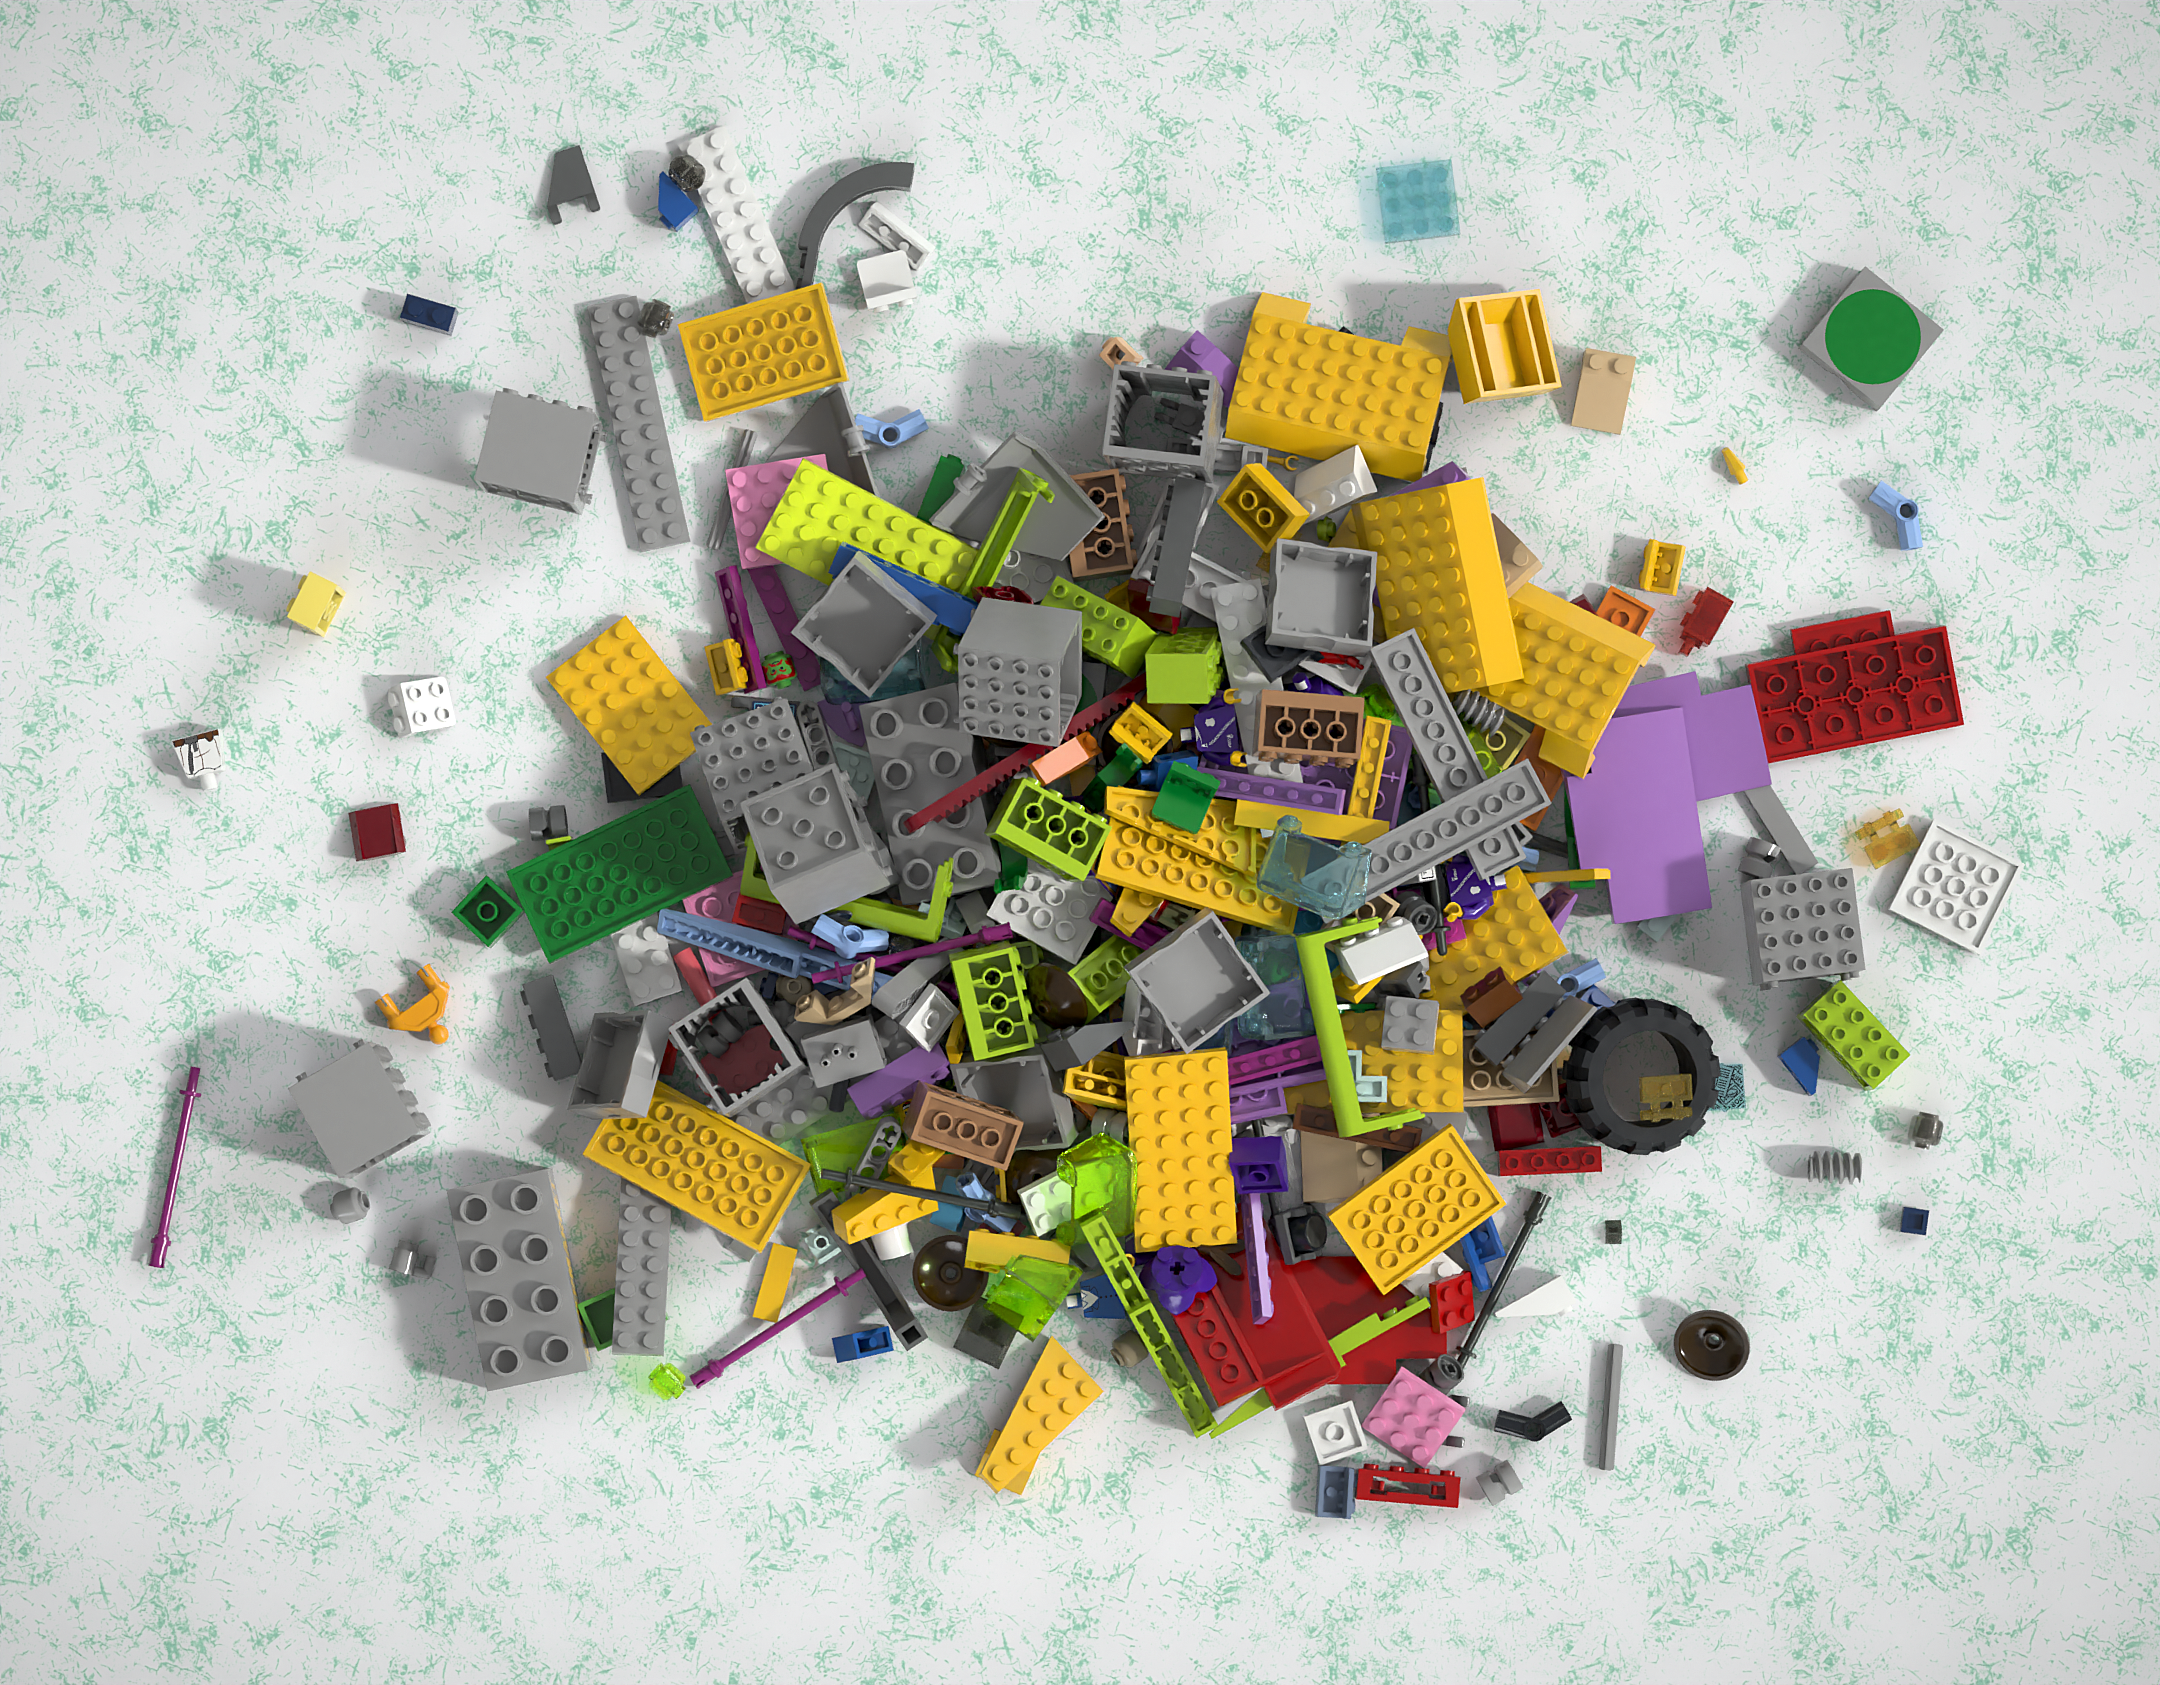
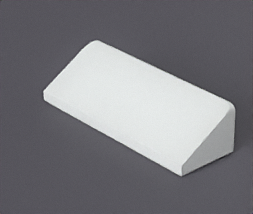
(896, 235)

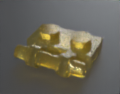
(1890, 846)
(1665, 1089)

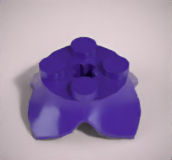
(1177, 1291)

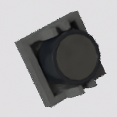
(1301, 1233)

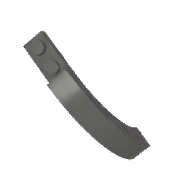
(845, 191)
(877, 1279)

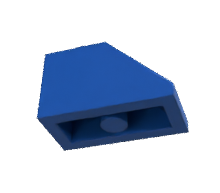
(673, 204)
(1803, 1063)
(862, 1344)

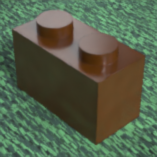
(1491, 996)

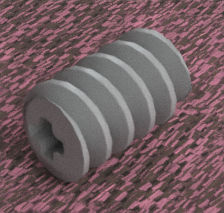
(1478, 711)
(1834, 1167)

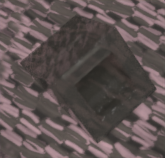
(1613, 1232)

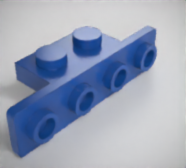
(1480, 1247)

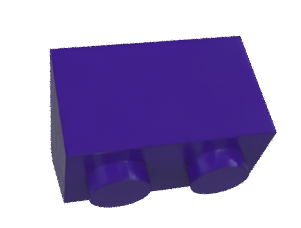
(1259, 1164)

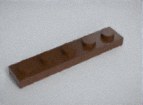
(1323, 1122)

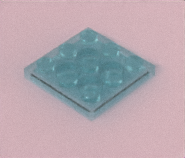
(1418, 201)

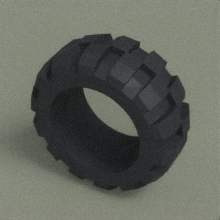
(1587, 1063)

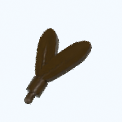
(1221, 1253)

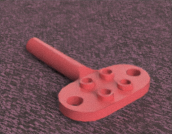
(748, 1059)

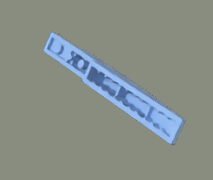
(757, 947)

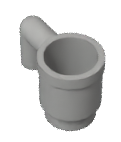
(405, 1259)

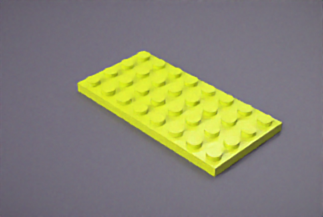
(826, 510)

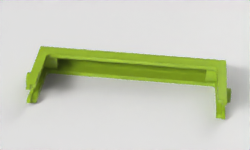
(994, 552)
(866, 910)
(1331, 1034)

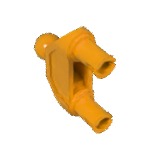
(423, 1013)

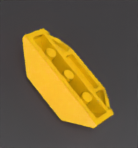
(1098, 1081)

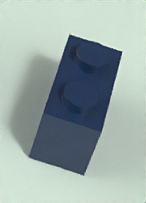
(429, 314)

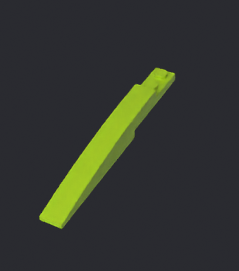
(1148, 1324)
(1341, 1344)

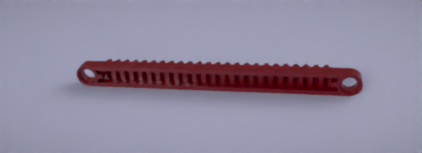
(1024, 757)

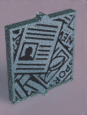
(1730, 1088)

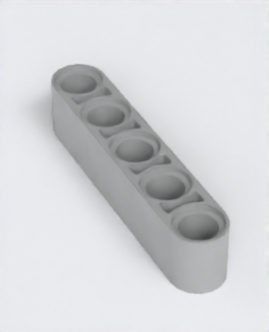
(909, 984)

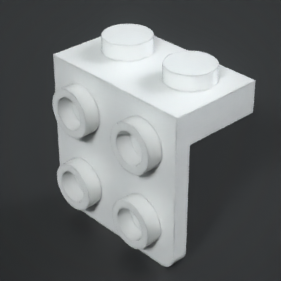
(886, 281)
(421, 706)

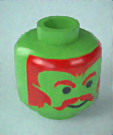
(779, 669)

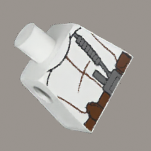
(202, 756)

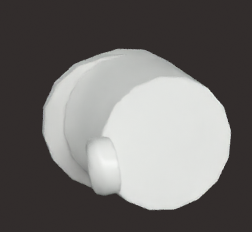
(893, 1243)

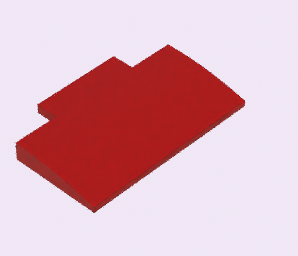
(1854, 687)
(1345, 1294)

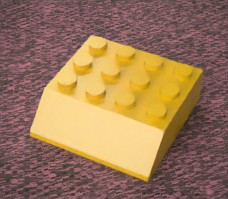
(1502, 347)

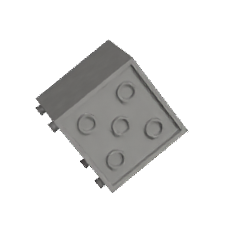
(1133, 382)
(539, 451)
(1019, 671)
(749, 758)
(815, 843)
(1802, 927)
(684, 1036)
(359, 1109)

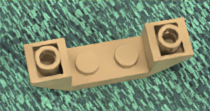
(818, 1009)

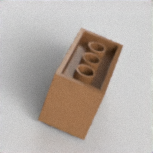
(1085, 559)
(1312, 711)
(962, 1125)

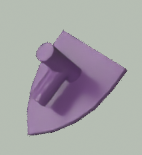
(845, 721)

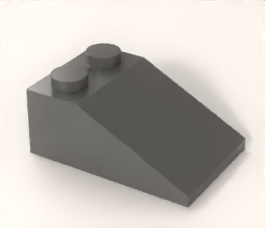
(1078, 1045)

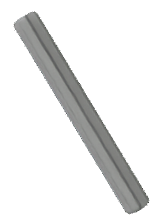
(724, 510)
(1610, 1407)

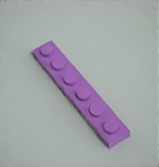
(1278, 791)
(1256, 1257)

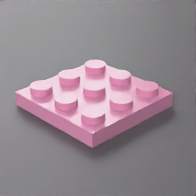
(1413, 1417)

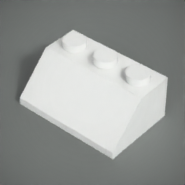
(1334, 484)
(1380, 950)

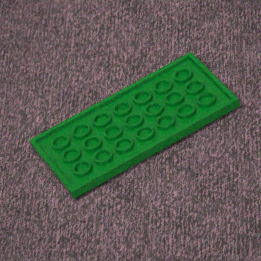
(619, 874)

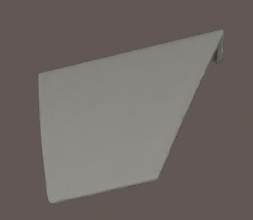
(831, 431)
(1049, 528)

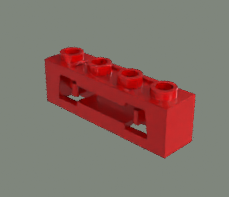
(1549, 1161)
(1420, 1475)

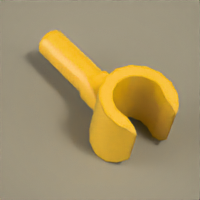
(1283, 461)

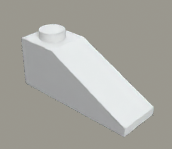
(1544, 1300)

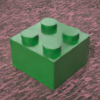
(488, 911)

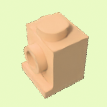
(1111, 352)

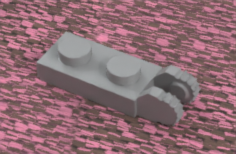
(1187, 418)

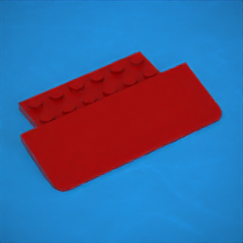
(1237, 1357)

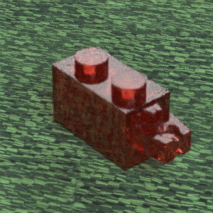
(1704, 620)

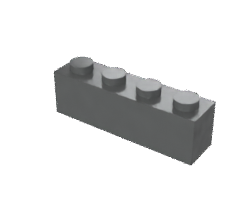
(1519, 1019)
(553, 1027)

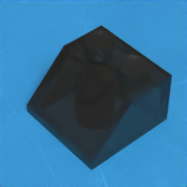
(985, 1335)

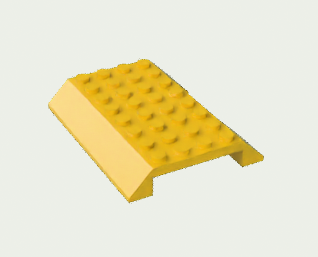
(1334, 390)
(1444, 580)
(1572, 674)

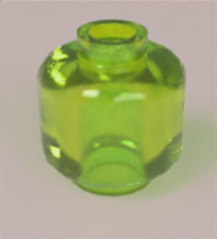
(1377, 702)
(667, 1381)

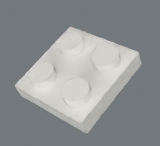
(929, 1017)
(1335, 1432)

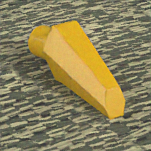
(1735, 466)

